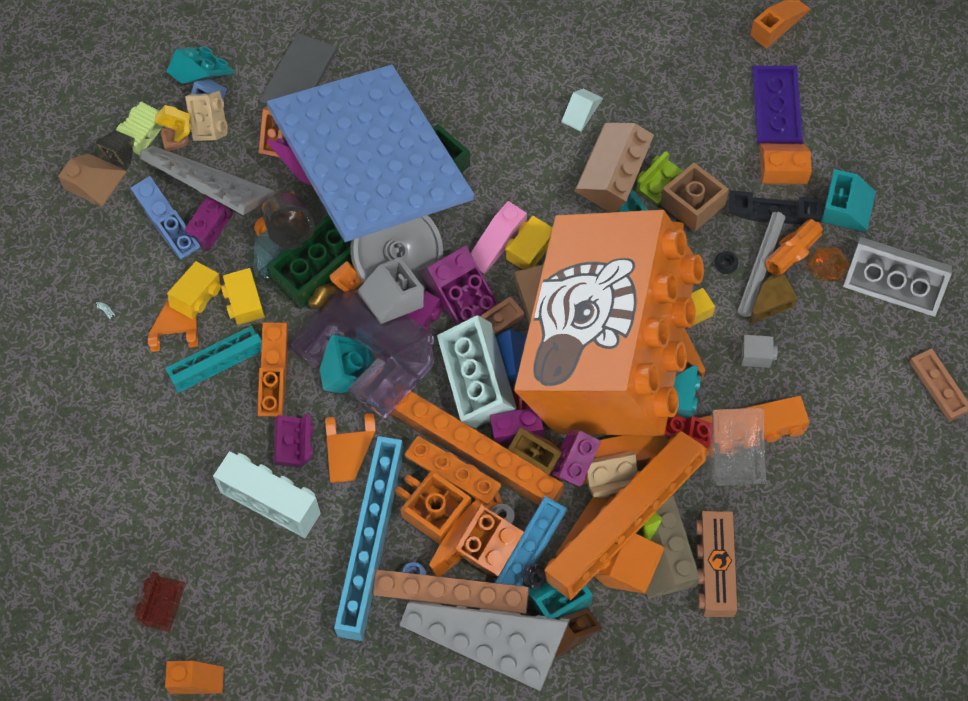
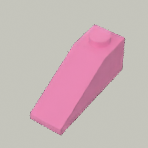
(496, 236)

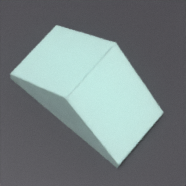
(581, 108)

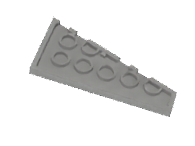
(223, 187)
(498, 639)

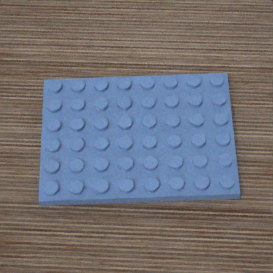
(369, 152)

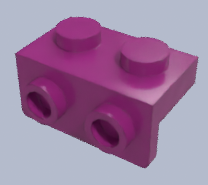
(292, 441)

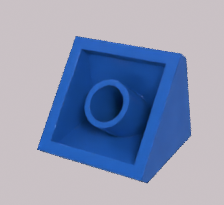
(511, 349)

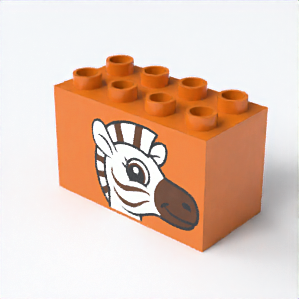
(610, 324)

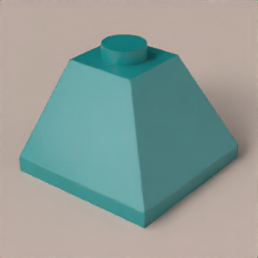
(344, 363)

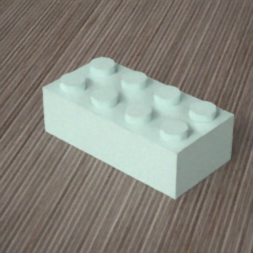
(476, 371)
(267, 493)

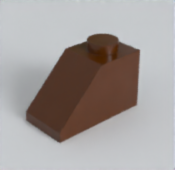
(580, 628)

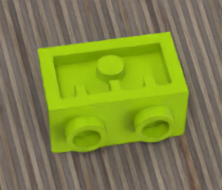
(656, 178)

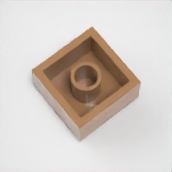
(694, 197)

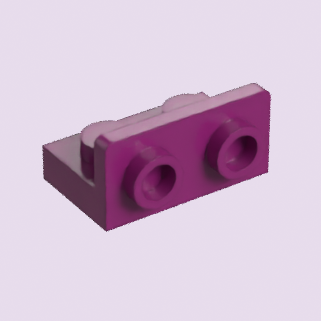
(208, 222)
(576, 457)

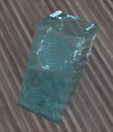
(264, 253)

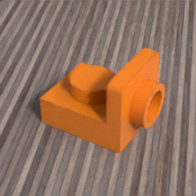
(346, 277)

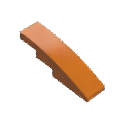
(446, 555)

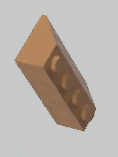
(614, 164)

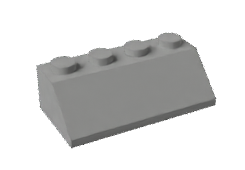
(898, 276)

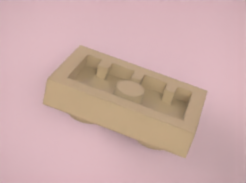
(207, 116)
(611, 473)

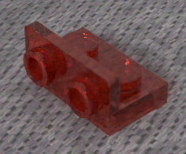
(159, 602)

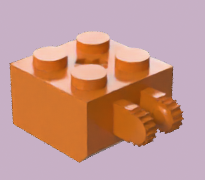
(432, 492)

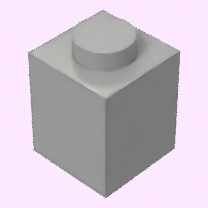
(758, 351)

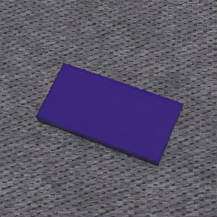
(777, 104)

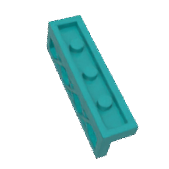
(217, 362)

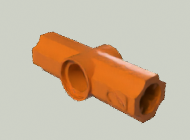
(794, 247)

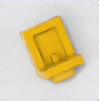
(174, 119)

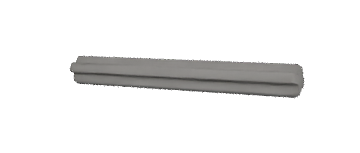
(759, 270)

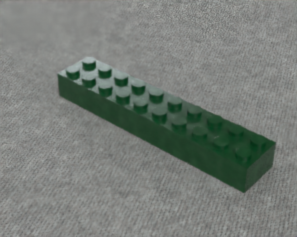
(308, 267)

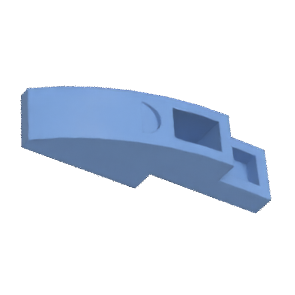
(164, 218)

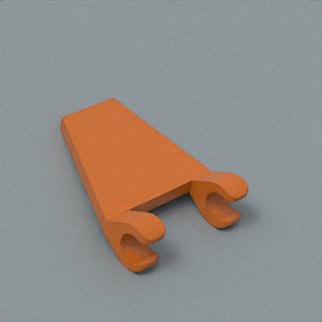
(172, 322)
(348, 450)

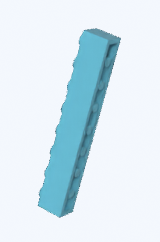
(369, 539)

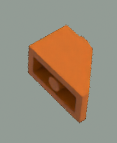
(270, 131)
(193, 678)

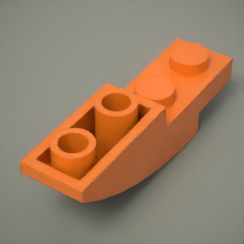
(273, 370)

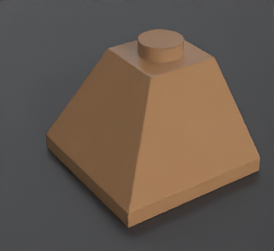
(91, 178)

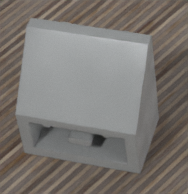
(392, 291)

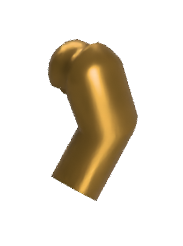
(322, 294)

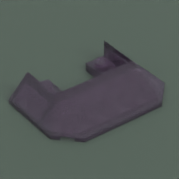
(400, 343)

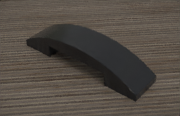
(760, 209)

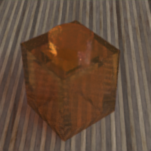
(828, 264)

